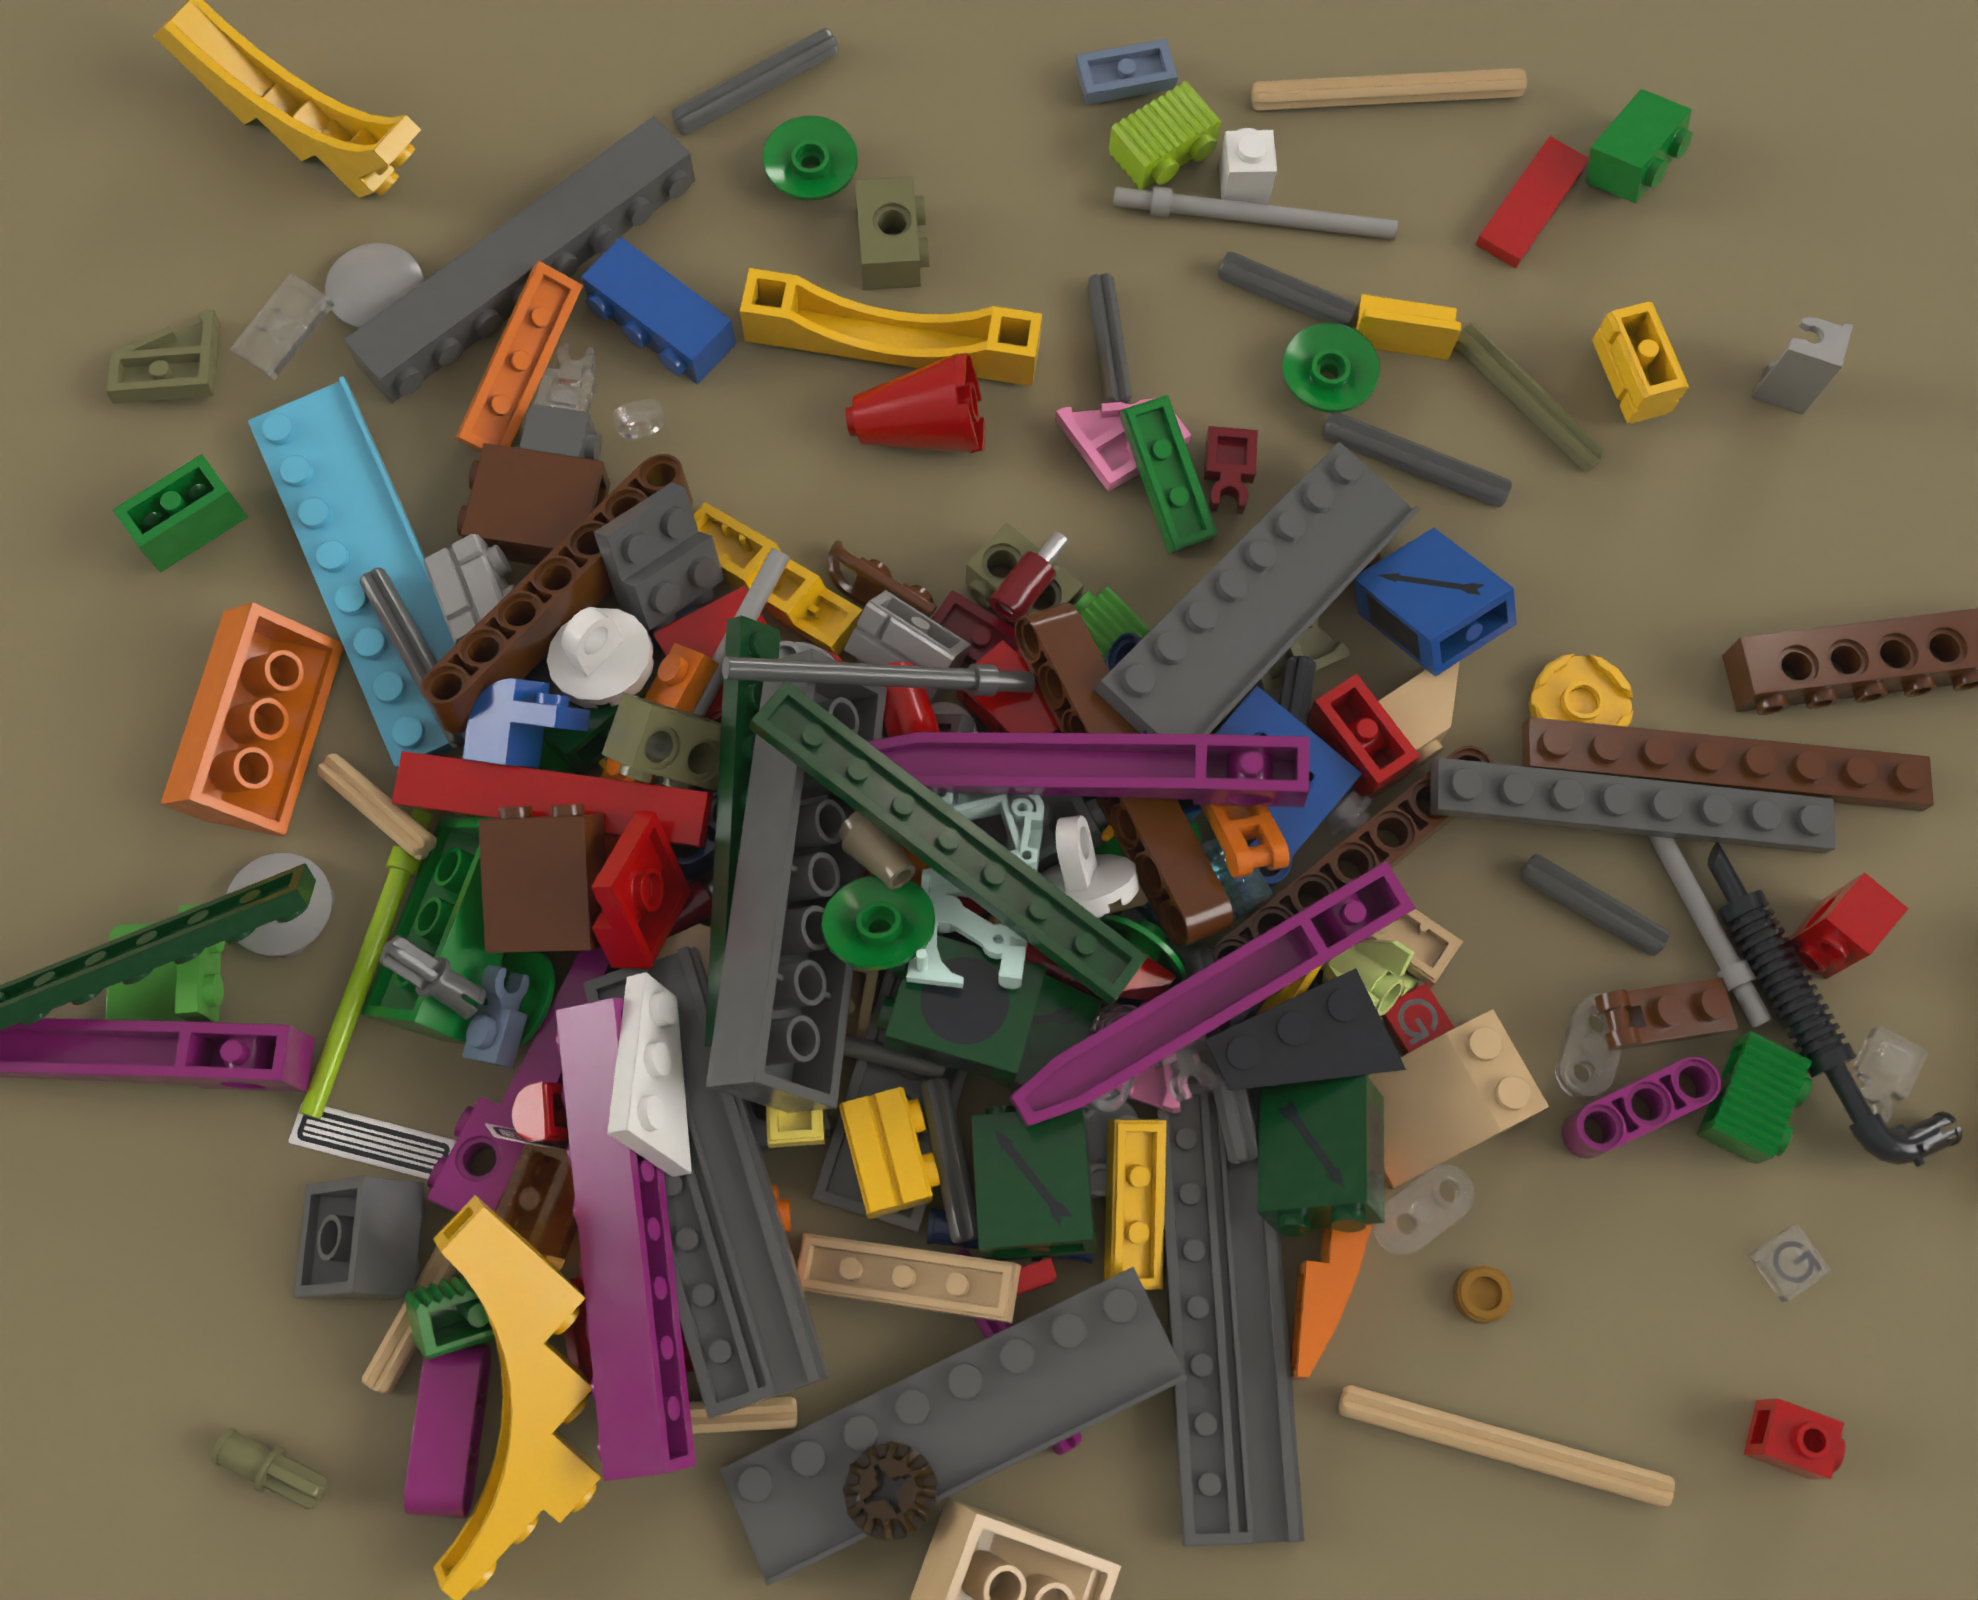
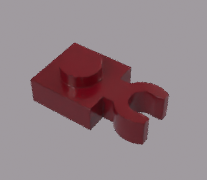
(1231, 462)

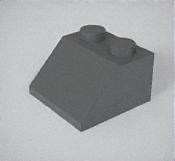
(360, 1239)

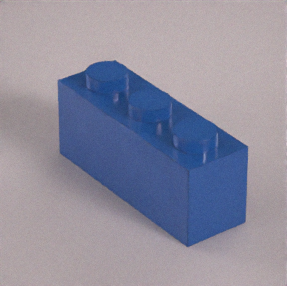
(658, 311)

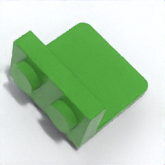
(170, 991)

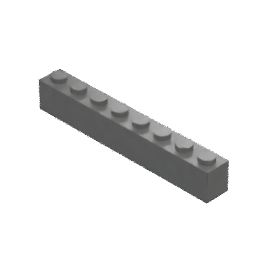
(484, 283)

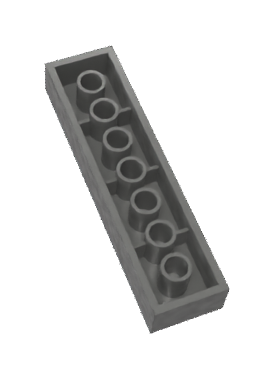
(780, 983)

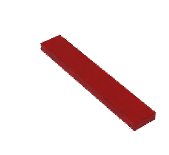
(482, 787)

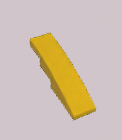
(798, 596)

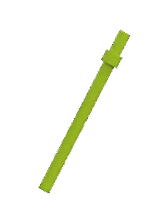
(401, 868)

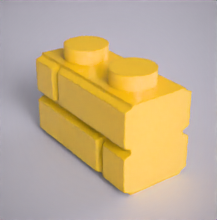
(1640, 362)
(887, 1152)

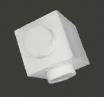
(1247, 165)

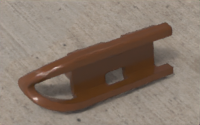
(873, 579)

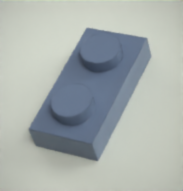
(1126, 71)

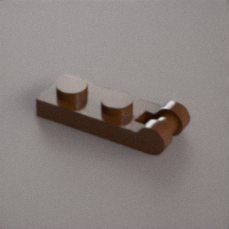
(1666, 1013)

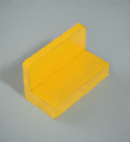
(1408, 326)

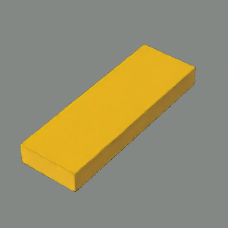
(1135, 1199)

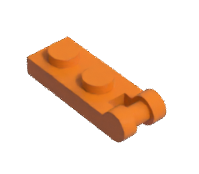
(1241, 823)

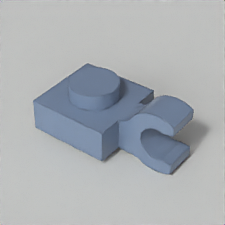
(498, 1026)

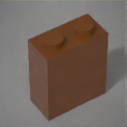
(529, 499)
(541, 878)

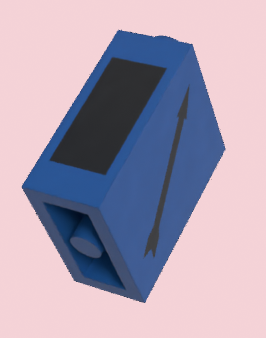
(1435, 601)

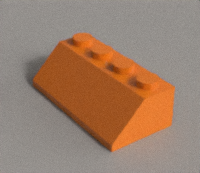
(253, 721)

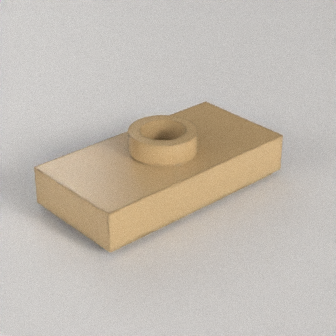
(1430, 942)

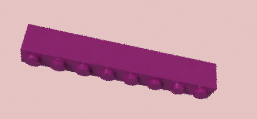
(623, 1263)

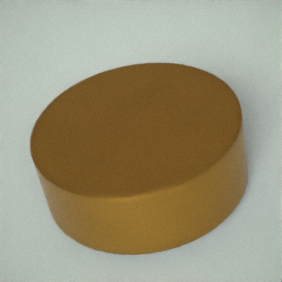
(1482, 1294)

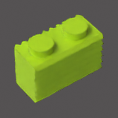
(1164, 136)

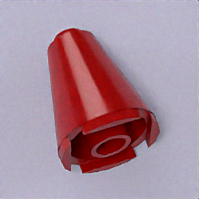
(923, 409)

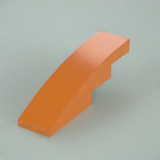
(1322, 1296)

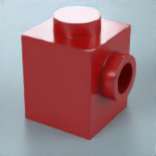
(1795, 1439)

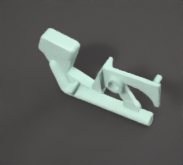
(1024, 827)

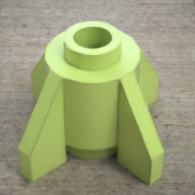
(1381, 968)

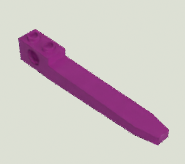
(1167, 766)
(1213, 996)
(160, 1052)
(452, 1177)

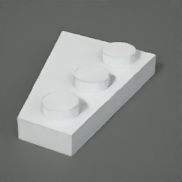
(649, 1078)

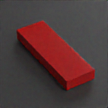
(1532, 202)

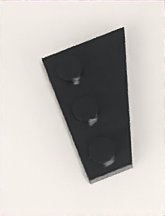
(1307, 1038)

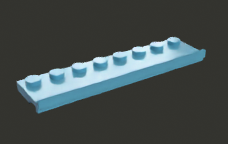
(346, 527)

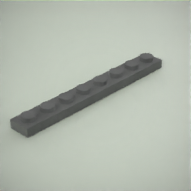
(1631, 805)

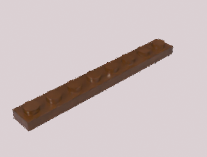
(1731, 762)

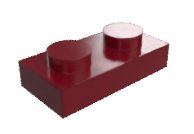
(974, 626)

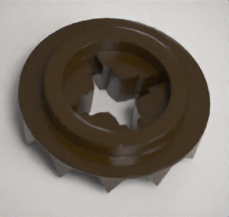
(915, 1497)

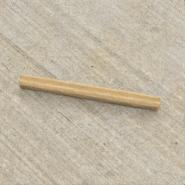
(1388, 89)
(1507, 1446)

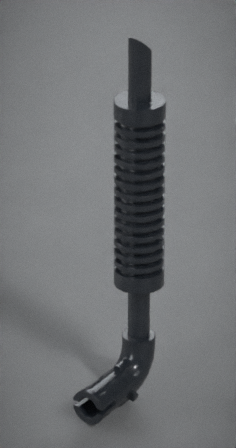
(1813, 1026)

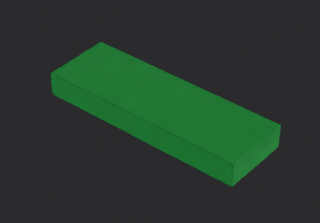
(1168, 474)

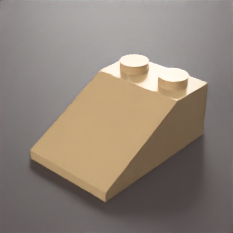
(1453, 1097)
(998, 1559)

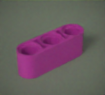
(1662, 1096)
(448, 1433)

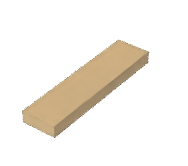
(908, 1277)

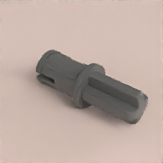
(431, 976)

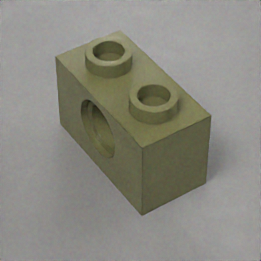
(887, 207)

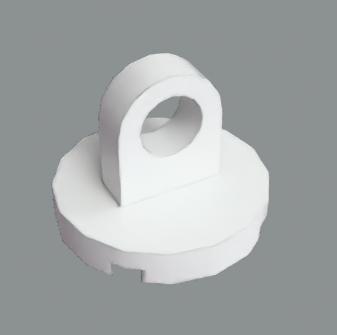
(600, 657)
(1087, 877)

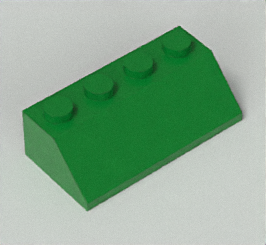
(444, 921)

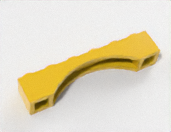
(802, 316)

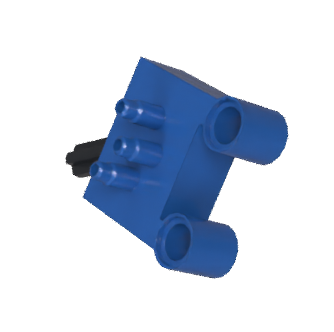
(1328, 771)

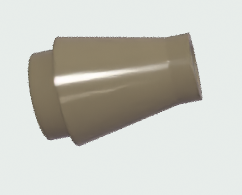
(876, 851)

